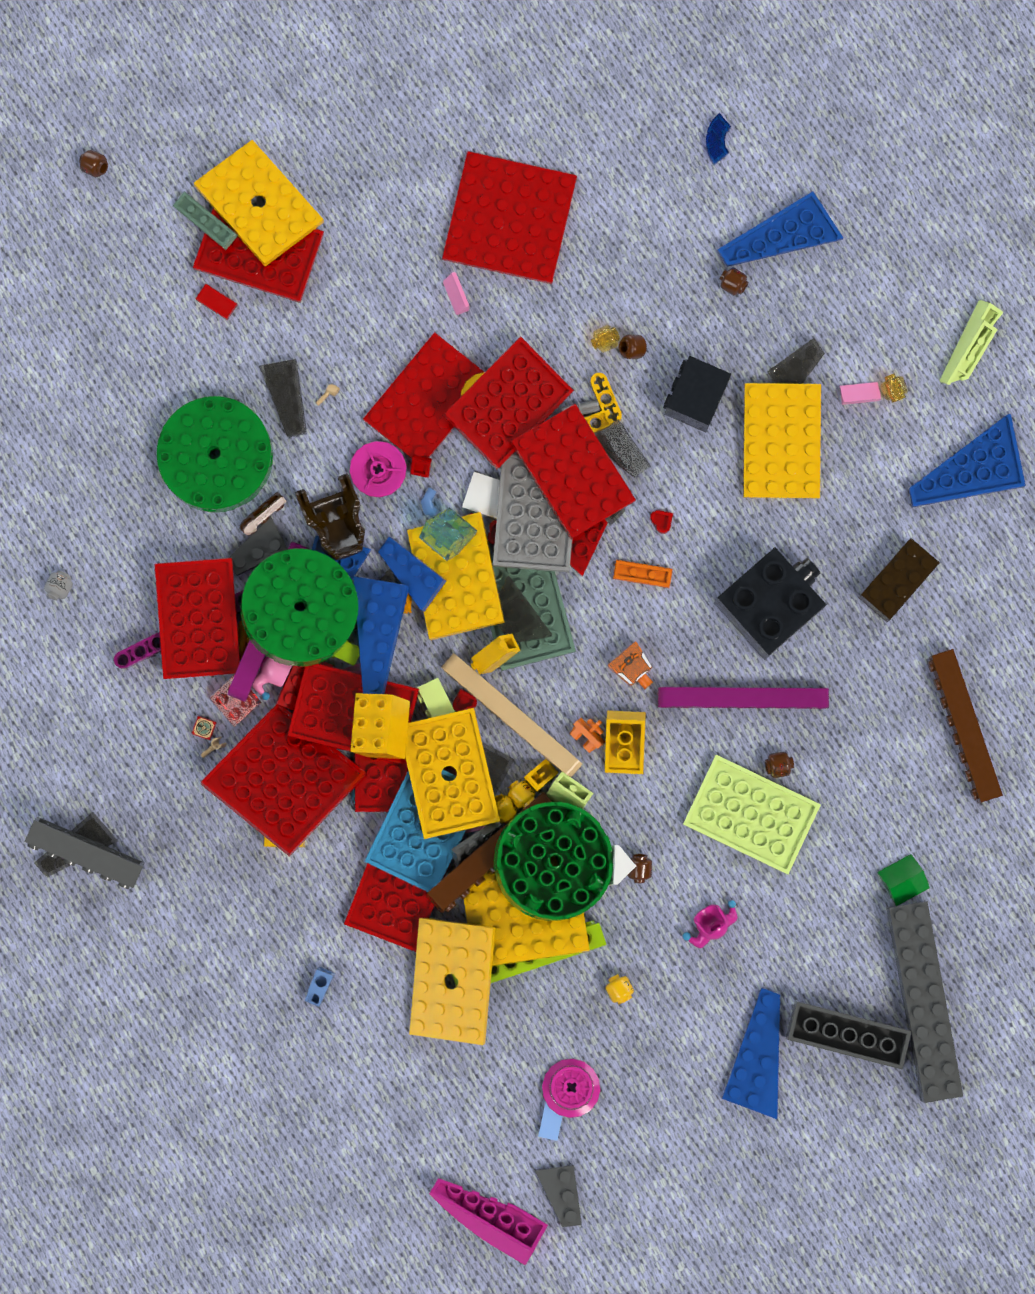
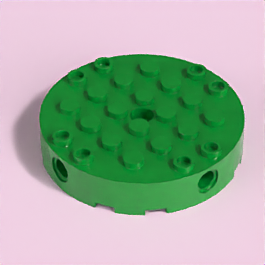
(207, 427)
(305, 580)
(525, 867)

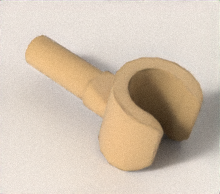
(331, 389)
(214, 745)

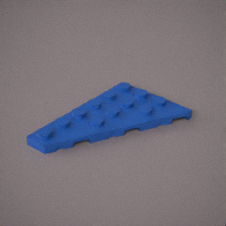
(980, 468)

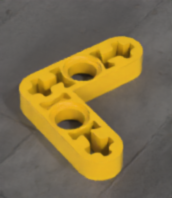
(603, 415)

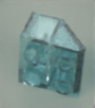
(447, 533)

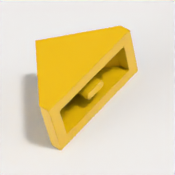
(541, 775)

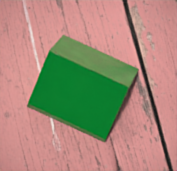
(904, 879)

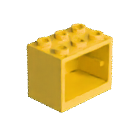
(380, 726)

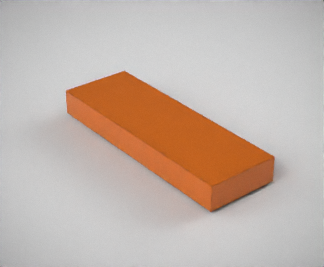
(642, 574)

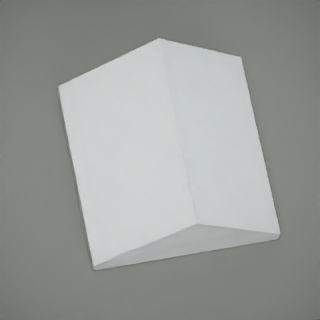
(621, 865)

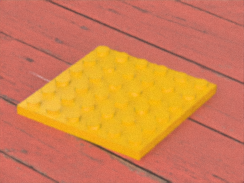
(519, 935)

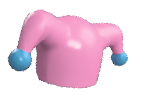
(272, 673)

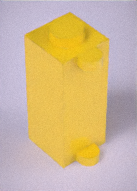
(495, 654)

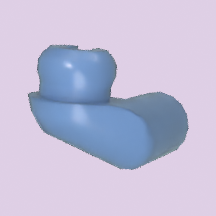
(427, 504)

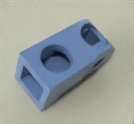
(319, 986)

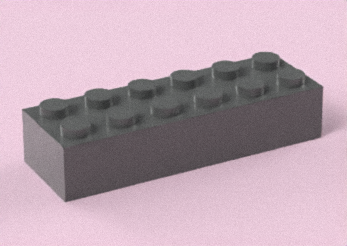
(84, 852)
(848, 1035)

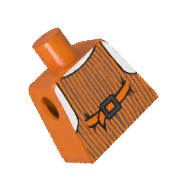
(632, 666)

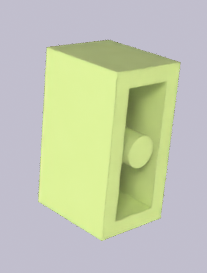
(435, 699)
(569, 791)

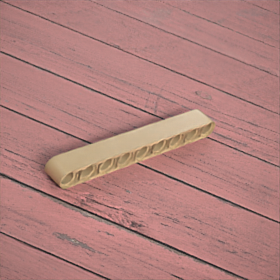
(511, 715)

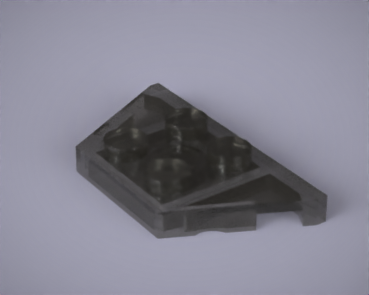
(519, 615)

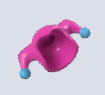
(711, 924)

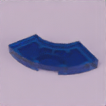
(716, 139)

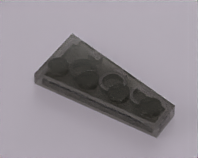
(285, 389)
(90, 828)

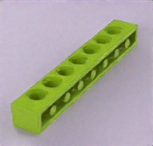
(596, 940)

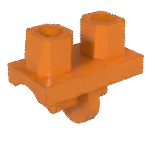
(591, 731)

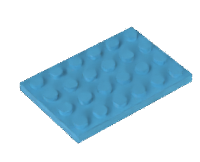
(401, 844)

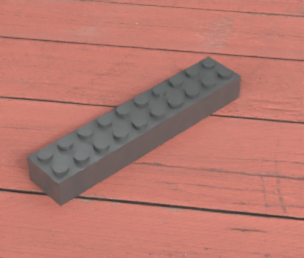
(924, 1002)

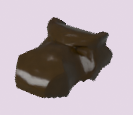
(335, 520)

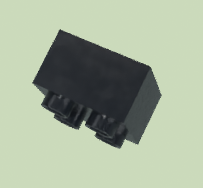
(772, 601)

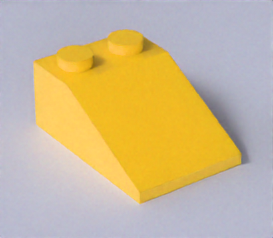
(625, 742)

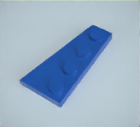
(411, 571)

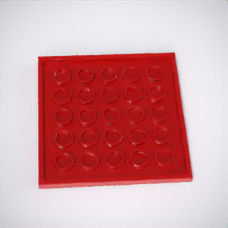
(509, 217)
(282, 781)

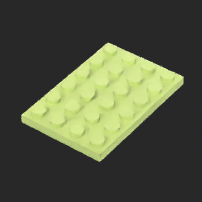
(751, 814)

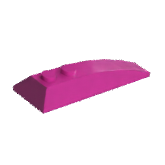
(496, 1223)

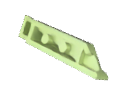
(972, 343)

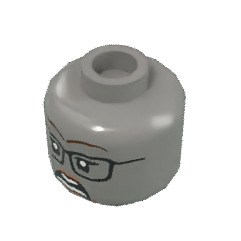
(58, 585)

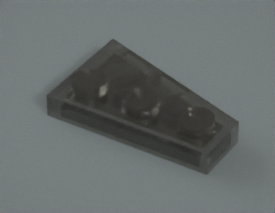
(798, 365)
(622, 449)

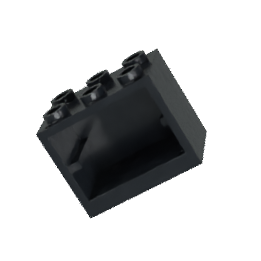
(696, 393)

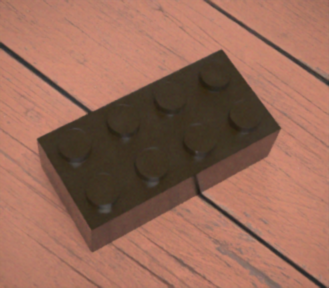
(898, 580)

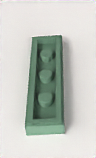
(205, 220)

